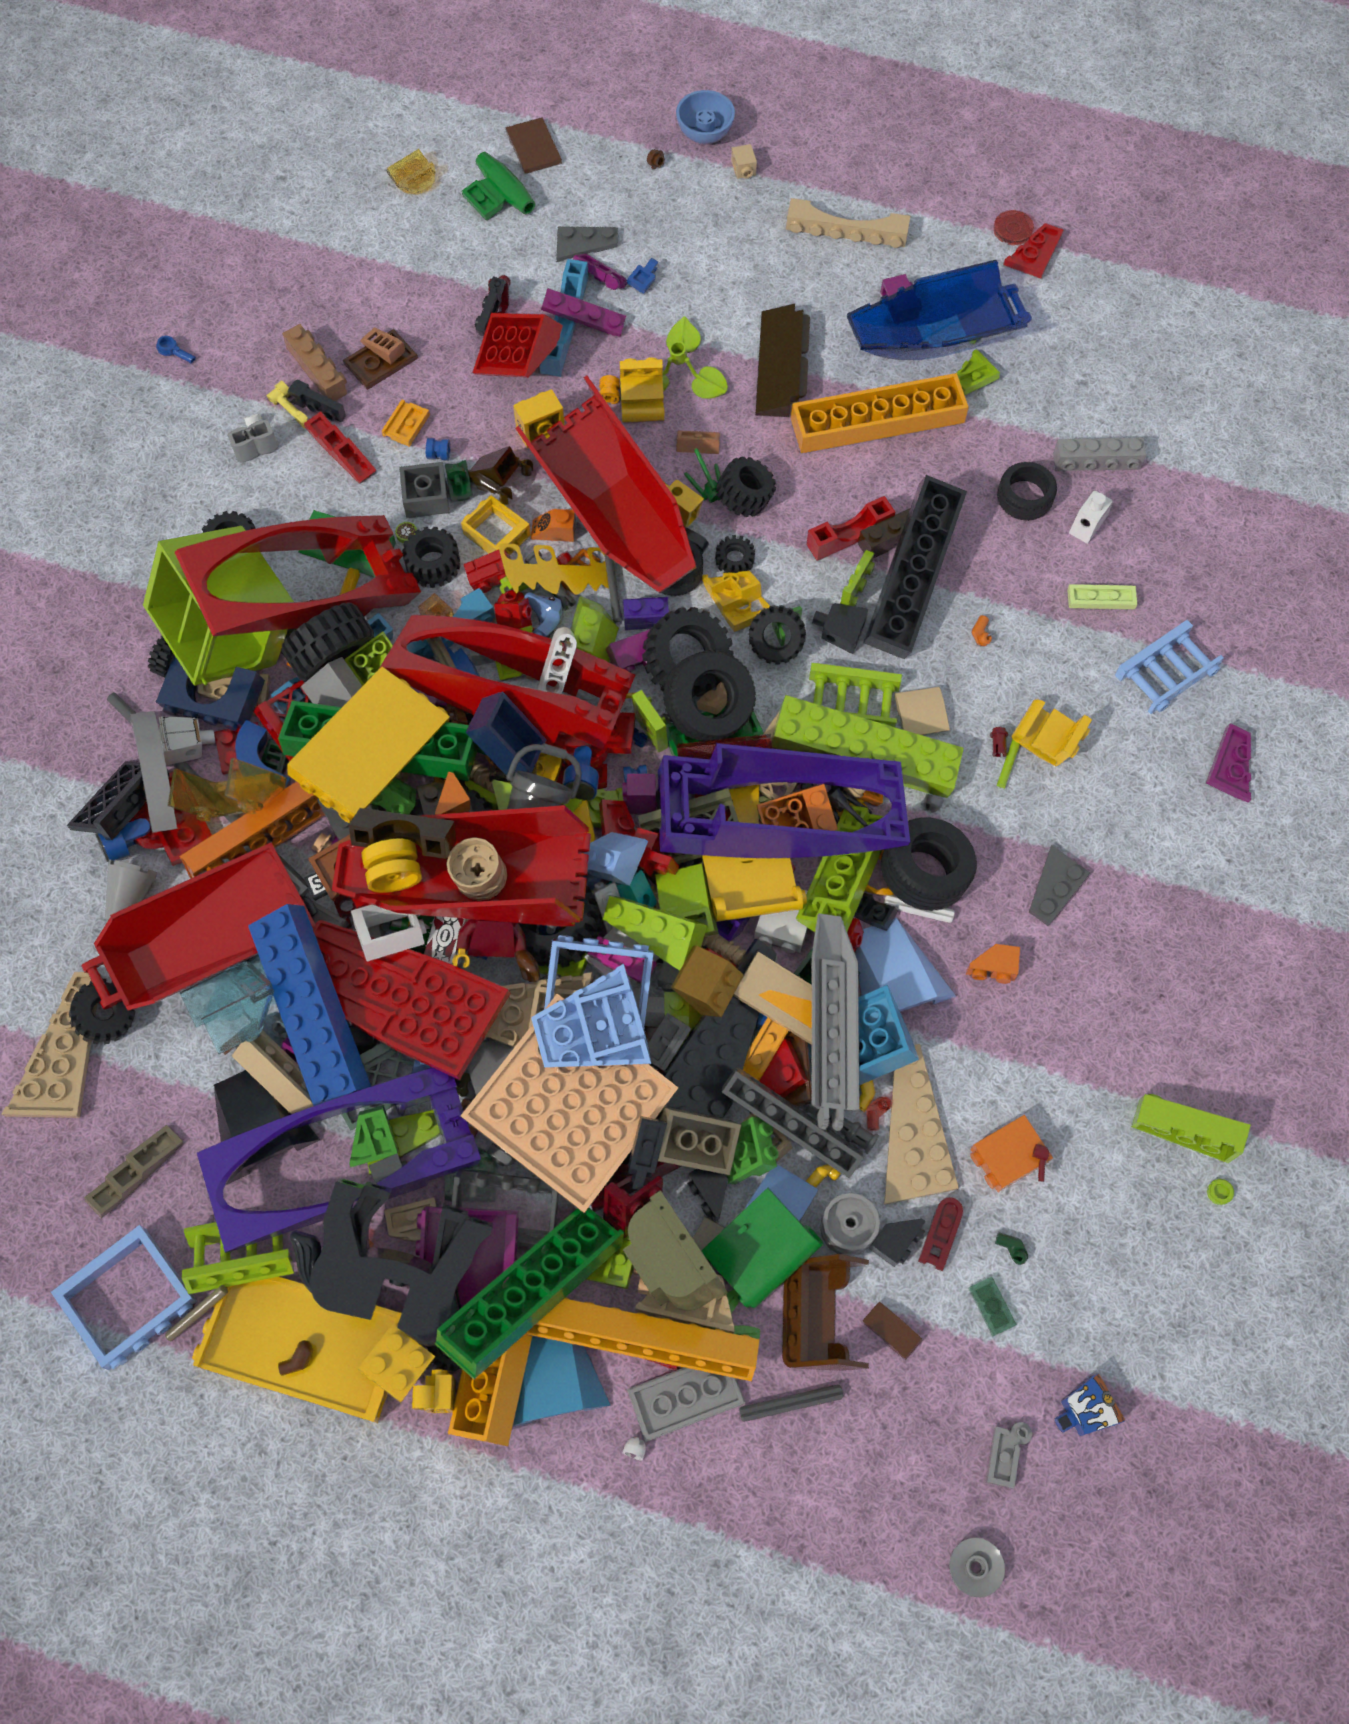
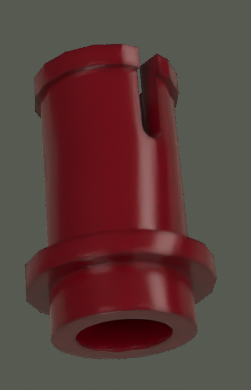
(999, 737)

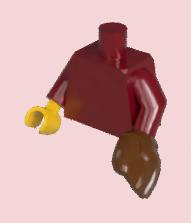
(496, 940)

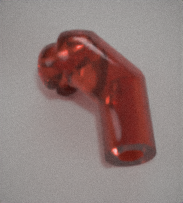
(875, 1110)

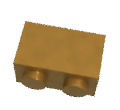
(707, 982)

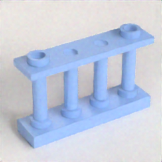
(1164, 646)

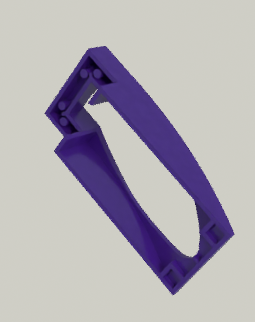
(747, 766)
(458, 1152)

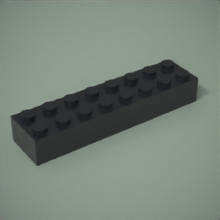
(915, 567)

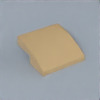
(922, 711)

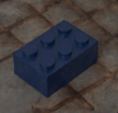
(503, 731)

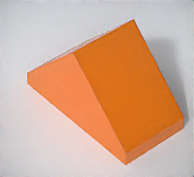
(453, 797)

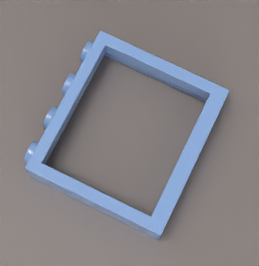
(613, 947)
(99, 1266)

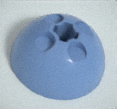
(705, 116)

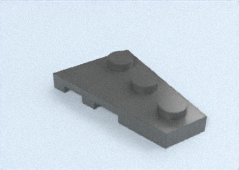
(584, 240)
(1056, 885)

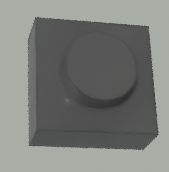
(500, 1156)

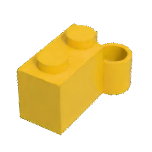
(436, 1394)

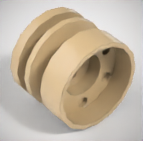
(471, 858)

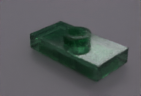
(992, 1306)

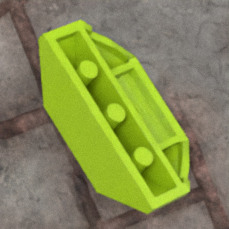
(593, 628)

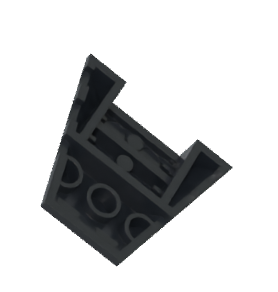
(245, 1105)

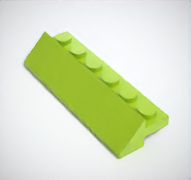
(840, 878)

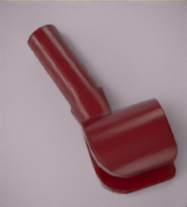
(1042, 1153)

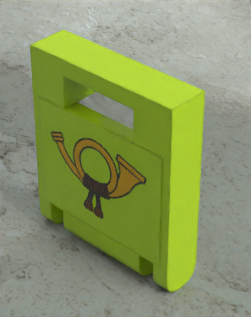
(650, 721)

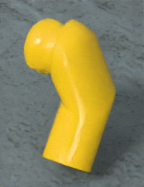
(868, 1093)
(822, 1172)

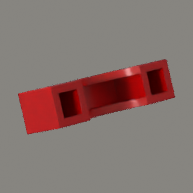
(829, 538)

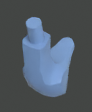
(548, 613)

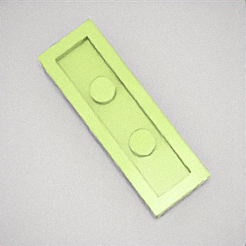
(1102, 596)

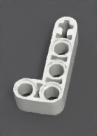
(558, 673)

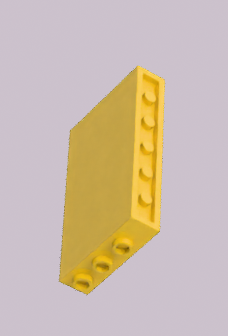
(366, 744)

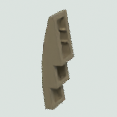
(134, 1171)

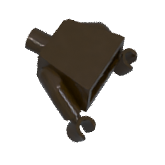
(495, 469)

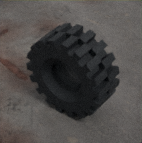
(93, 1028)

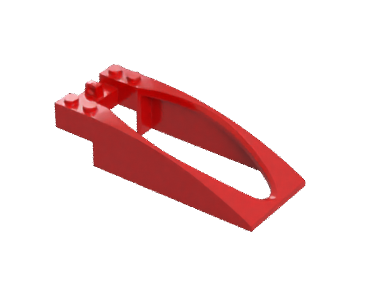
(333, 536)
(523, 653)

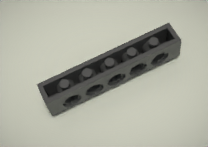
(792, 1122)

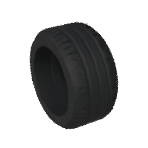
(1024, 508)
(690, 580)

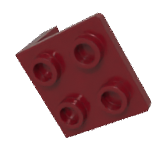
(621, 1207)

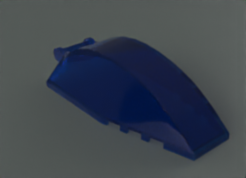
(940, 315)

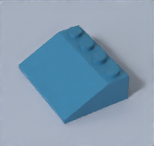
(882, 1036)

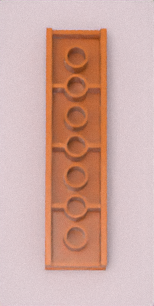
(250, 830)

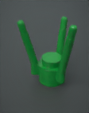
(710, 487)

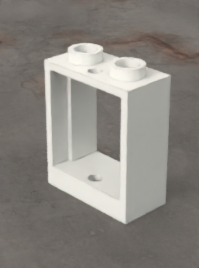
(389, 944)

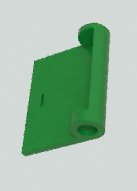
(763, 1254)

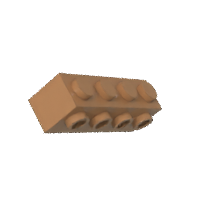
(314, 362)

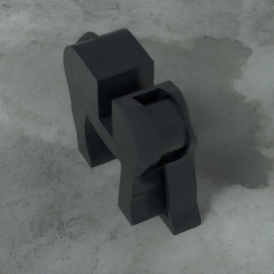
(351, 1274)

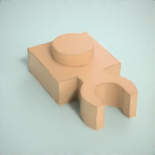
(713, 700)

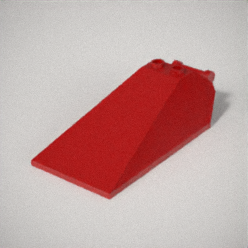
(189, 930)

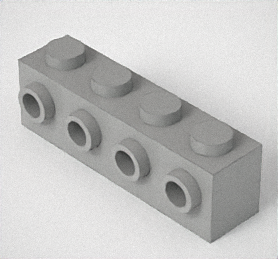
(1099, 454)

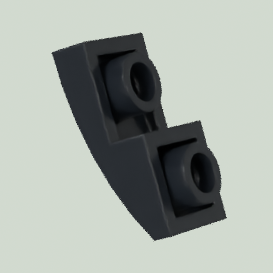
(875, 912)

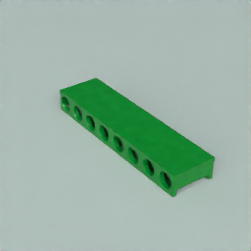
(528, 1292)

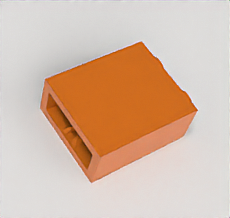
(1008, 1154)

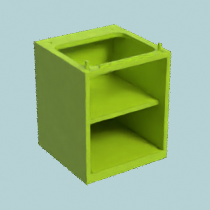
(181, 621)

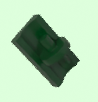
(459, 481)

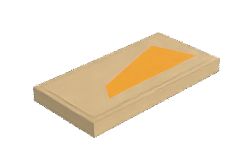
(778, 995)

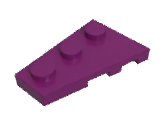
(1231, 764)

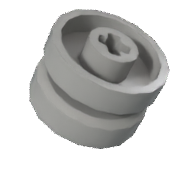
(848, 1209)

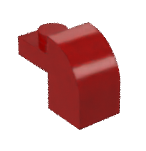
(652, 858)

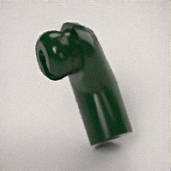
(1015, 1247)

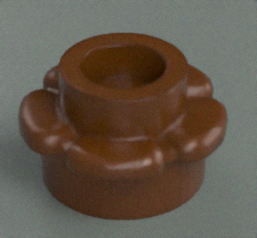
(655, 158)

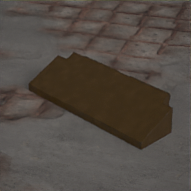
(780, 364)

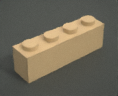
(275, 1072)

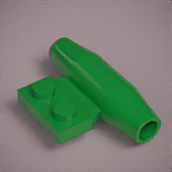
(499, 186)

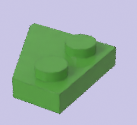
(372, 1137)

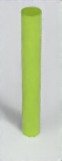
(1008, 764)

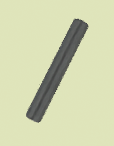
(791, 1403)

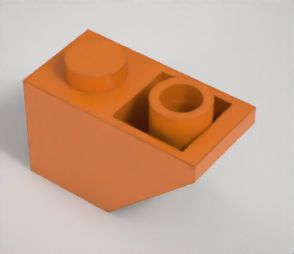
(1000, 961)

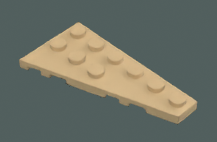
(57, 1066)

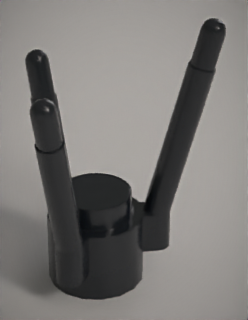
(840, 800)

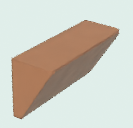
(704, 441)

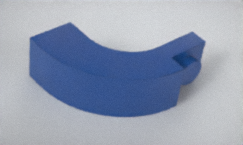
(249, 744)

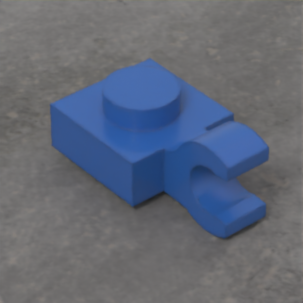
(643, 276)

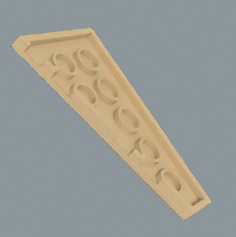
(917, 1145)

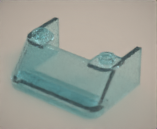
(230, 1005)

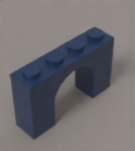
(231, 710)

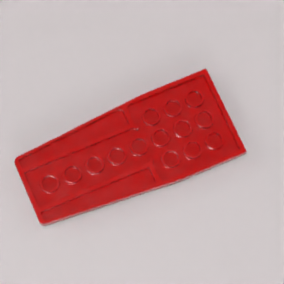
(411, 1000)

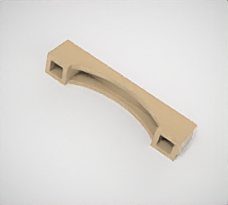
(808, 219)

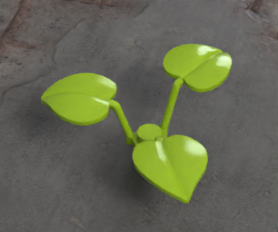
(686, 338)

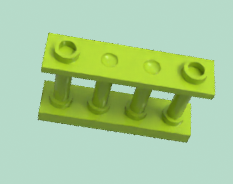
(864, 680)
(229, 1271)

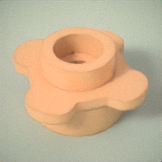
(321, 843)

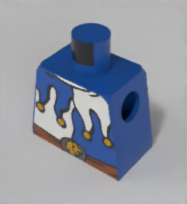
(1089, 1408)

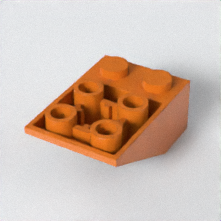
(800, 809)

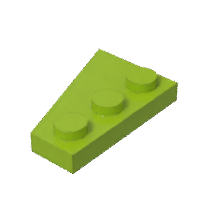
(413, 1132)

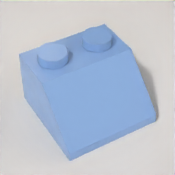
(615, 857)

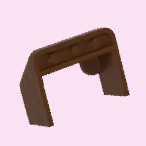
(810, 1314)

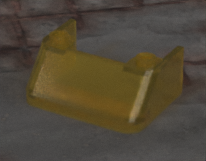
(245, 791)

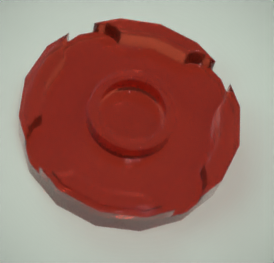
(1013, 227)

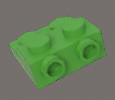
(397, 797)
(753, 1151)

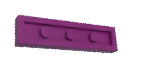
(583, 312)

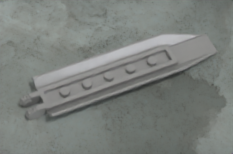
(834, 1022)

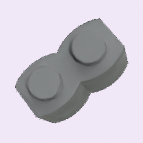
(252, 440)

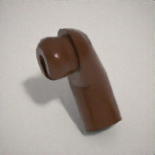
(299, 1360)

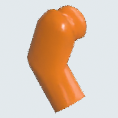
(978, 631)

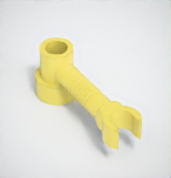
(280, 395)

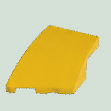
(734, 592)

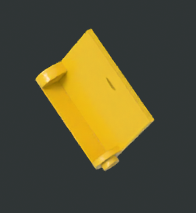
(751, 887)

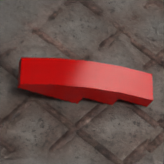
(339, 447)

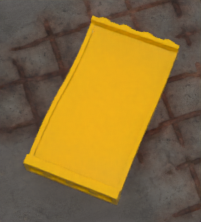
(265, 1322)

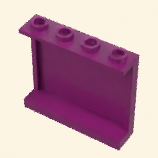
(490, 1258)

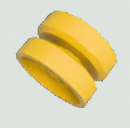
(391, 865)

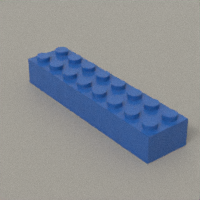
(308, 1004)

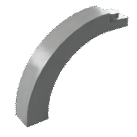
(153, 770)

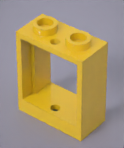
(485, 508)

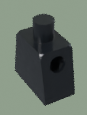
(842, 625)

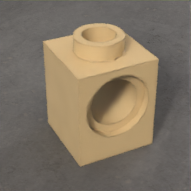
(743, 161)

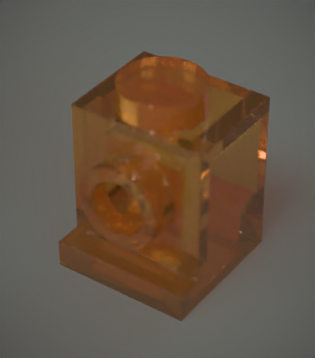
(435, 606)

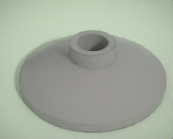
(991, 1563)

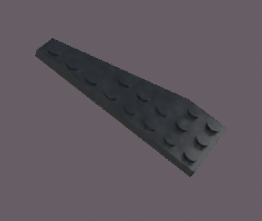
(714, 1052)

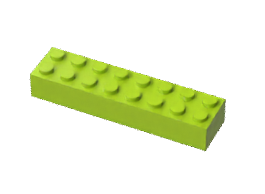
(813, 728)

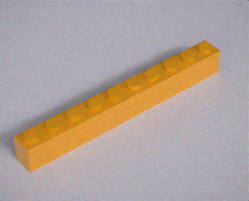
(650, 1338)

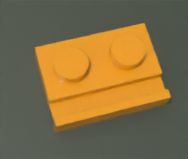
(405, 423)

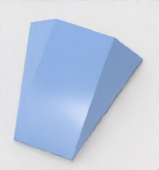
(897, 961)
(594, 1026)

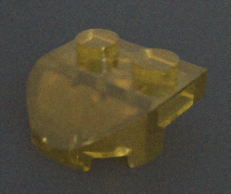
(413, 173)

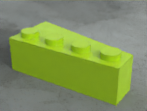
(665, 933)
(1191, 1128)

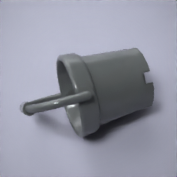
(537, 791)

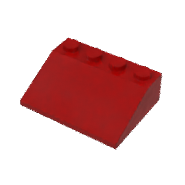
(516, 344)

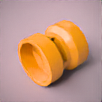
(609, 388)

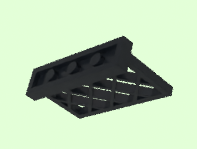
(117, 810)

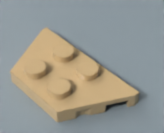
(712, 1315)

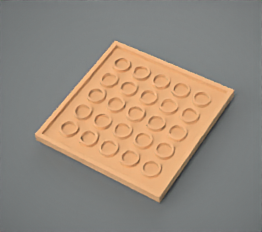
(567, 1121)

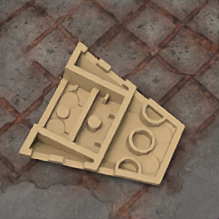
(528, 1001)

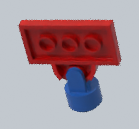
(592, 756)
(139, 831)

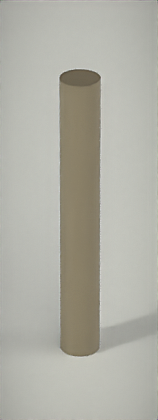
(196, 1313)

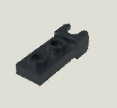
(316, 402)

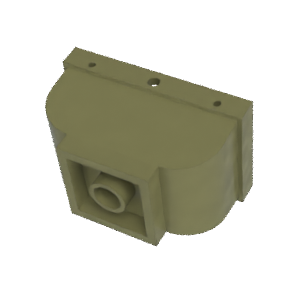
(670, 1258)

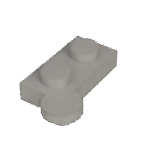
(1005, 1454)

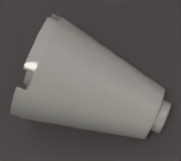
(126, 885)

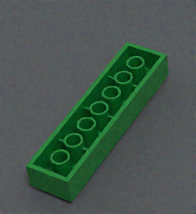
(445, 752)

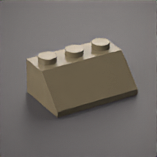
(698, 1140)

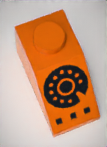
(554, 526)

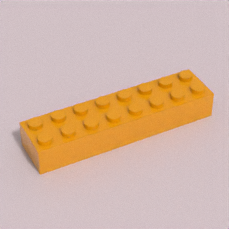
(879, 413)

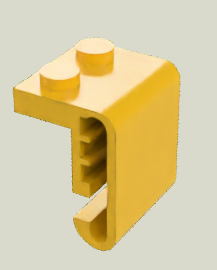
(642, 390)
(1050, 734)

